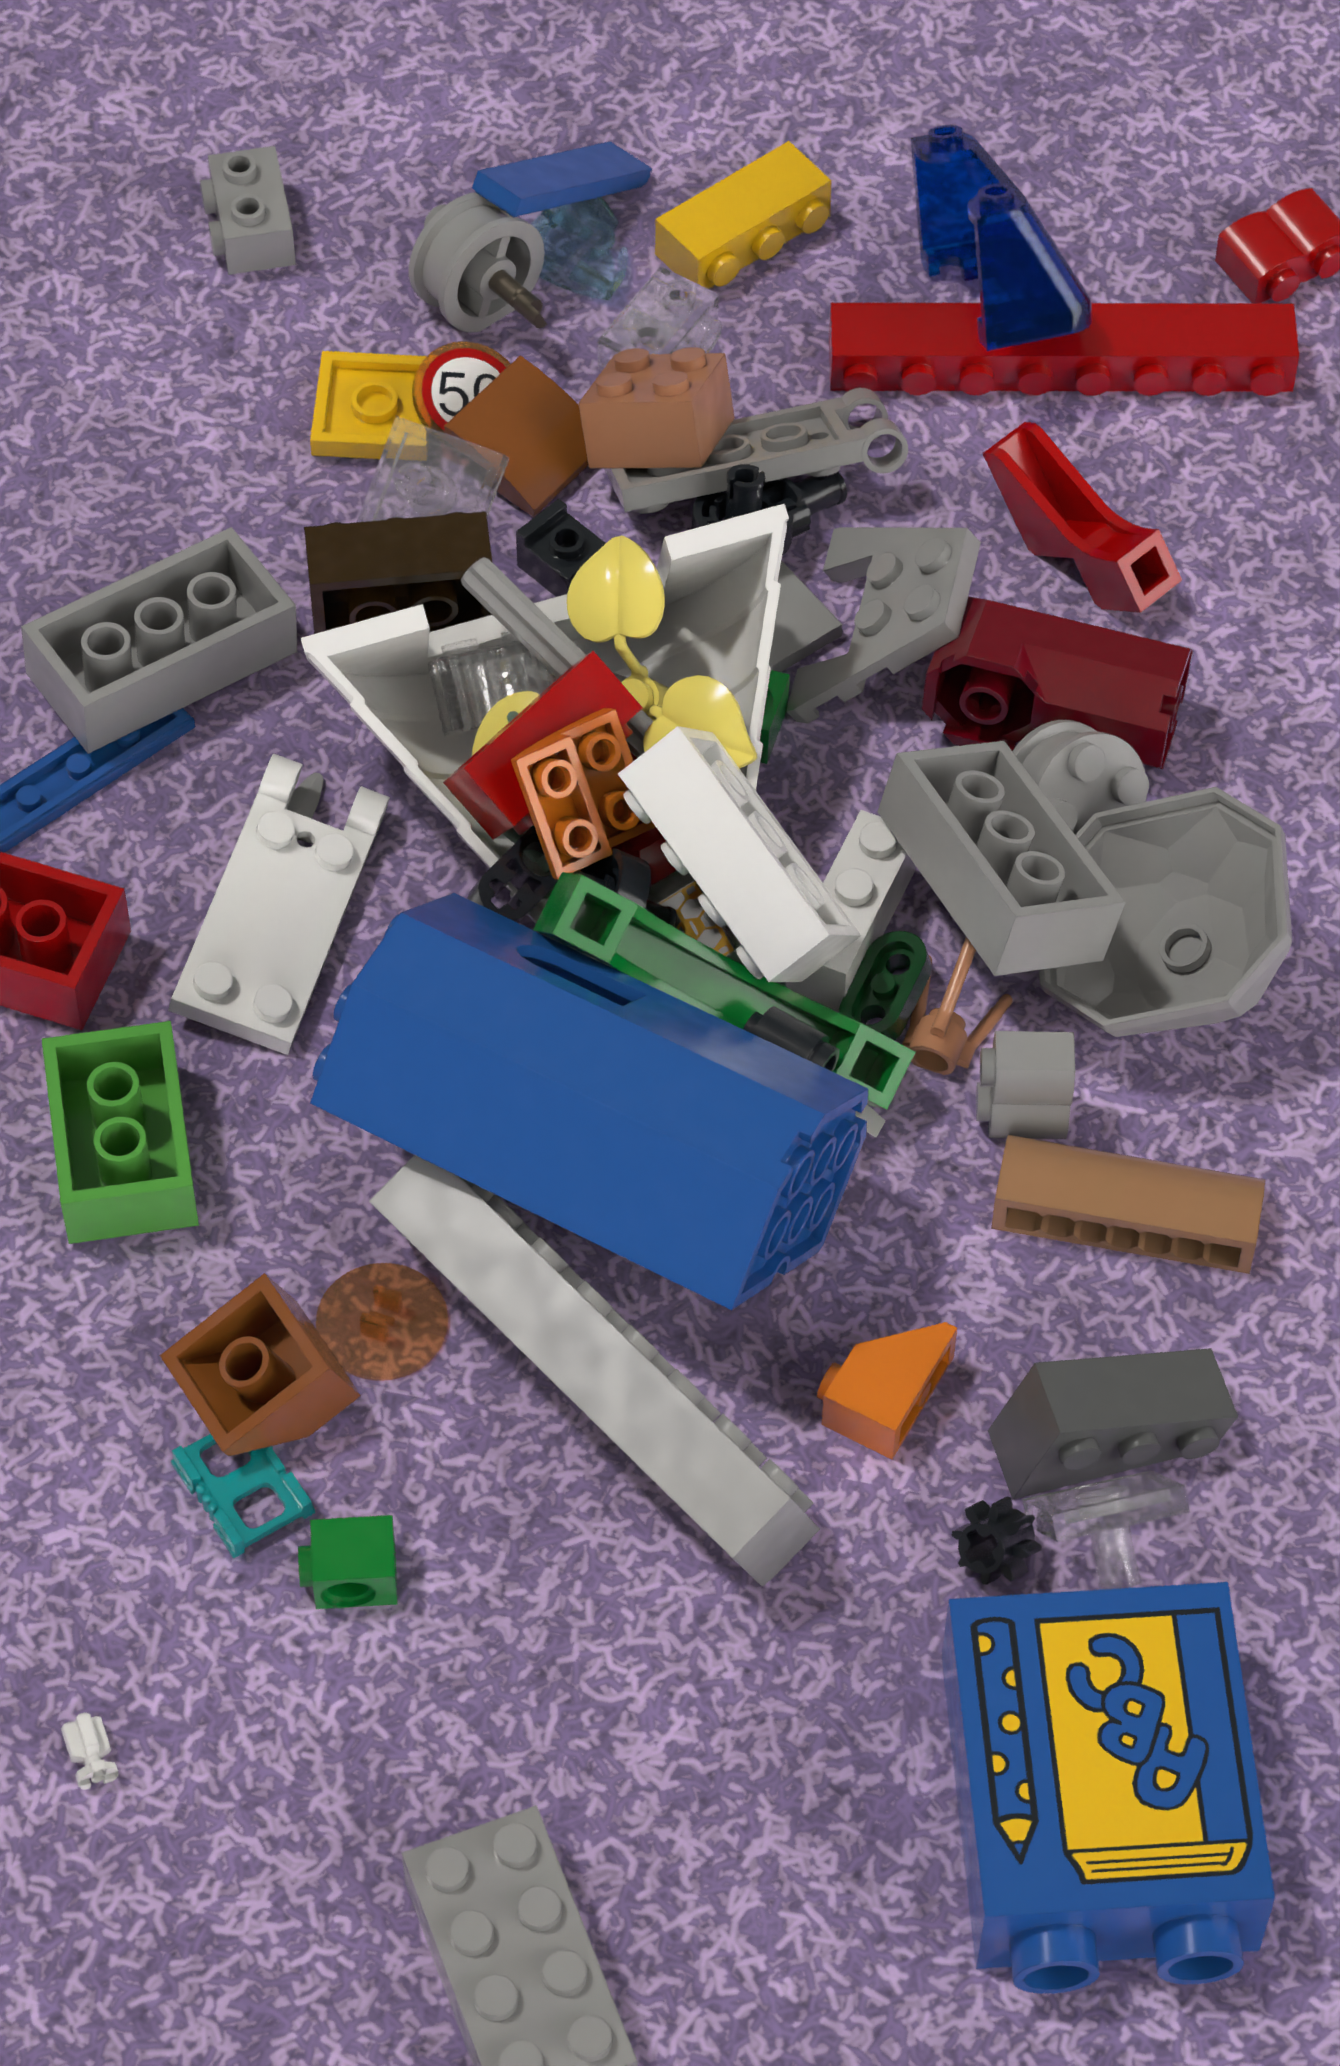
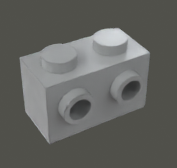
(250, 210)

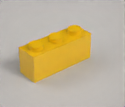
(744, 217)

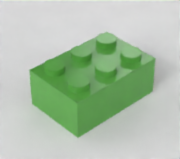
(119, 1132)

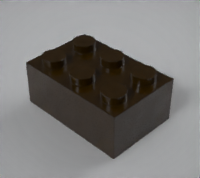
(395, 565)

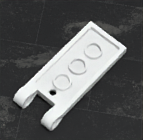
(275, 914)

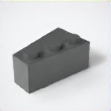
(1109, 1417)

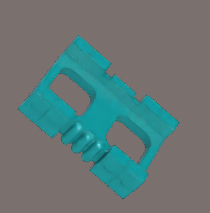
(222, 1493)

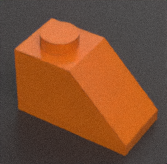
(886, 1386)

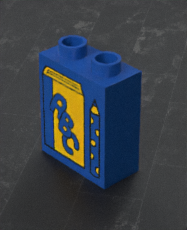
(1106, 1783)

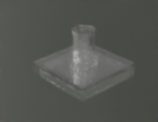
(431, 475)
(1106, 1513)

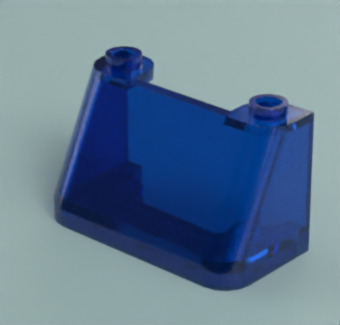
(985, 226)

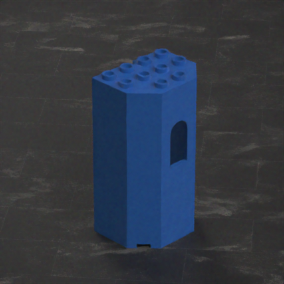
(592, 1099)

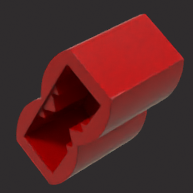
(1281, 247)

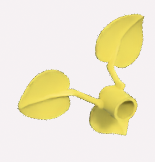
(624, 597)

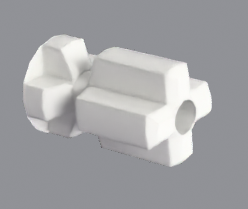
(87, 1745)

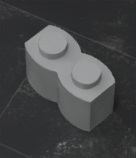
(1027, 1084)

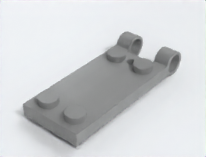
(780, 443)

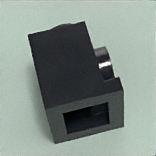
(554, 547)

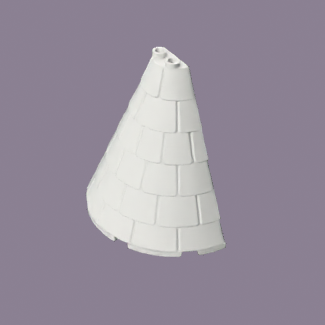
(713, 624)

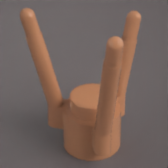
(941, 1036)

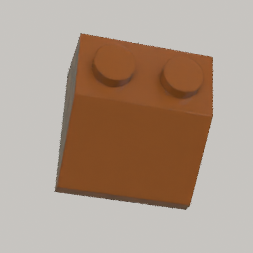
(259, 1371)

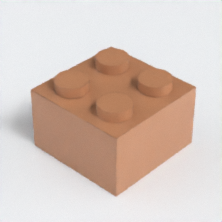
(657, 409)

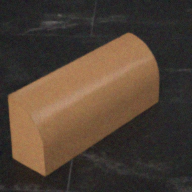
(1128, 1204)

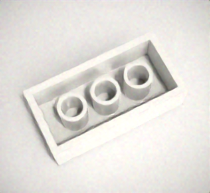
(737, 856)

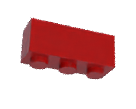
(488, 780)

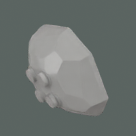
(1198, 919)

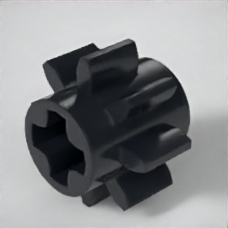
(979, 1545)

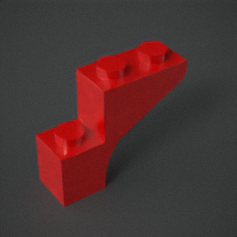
(1065, 518)

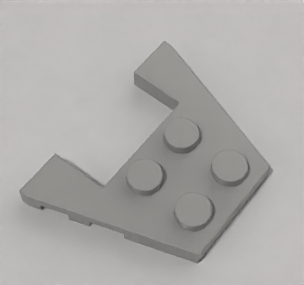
(907, 608)

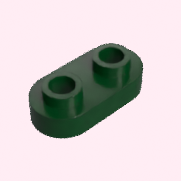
(882, 994)

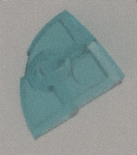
(585, 240)

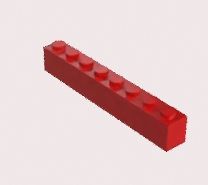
(1124, 349)

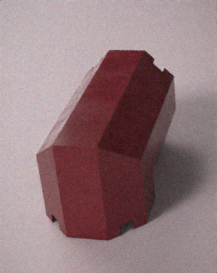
(1036, 668)

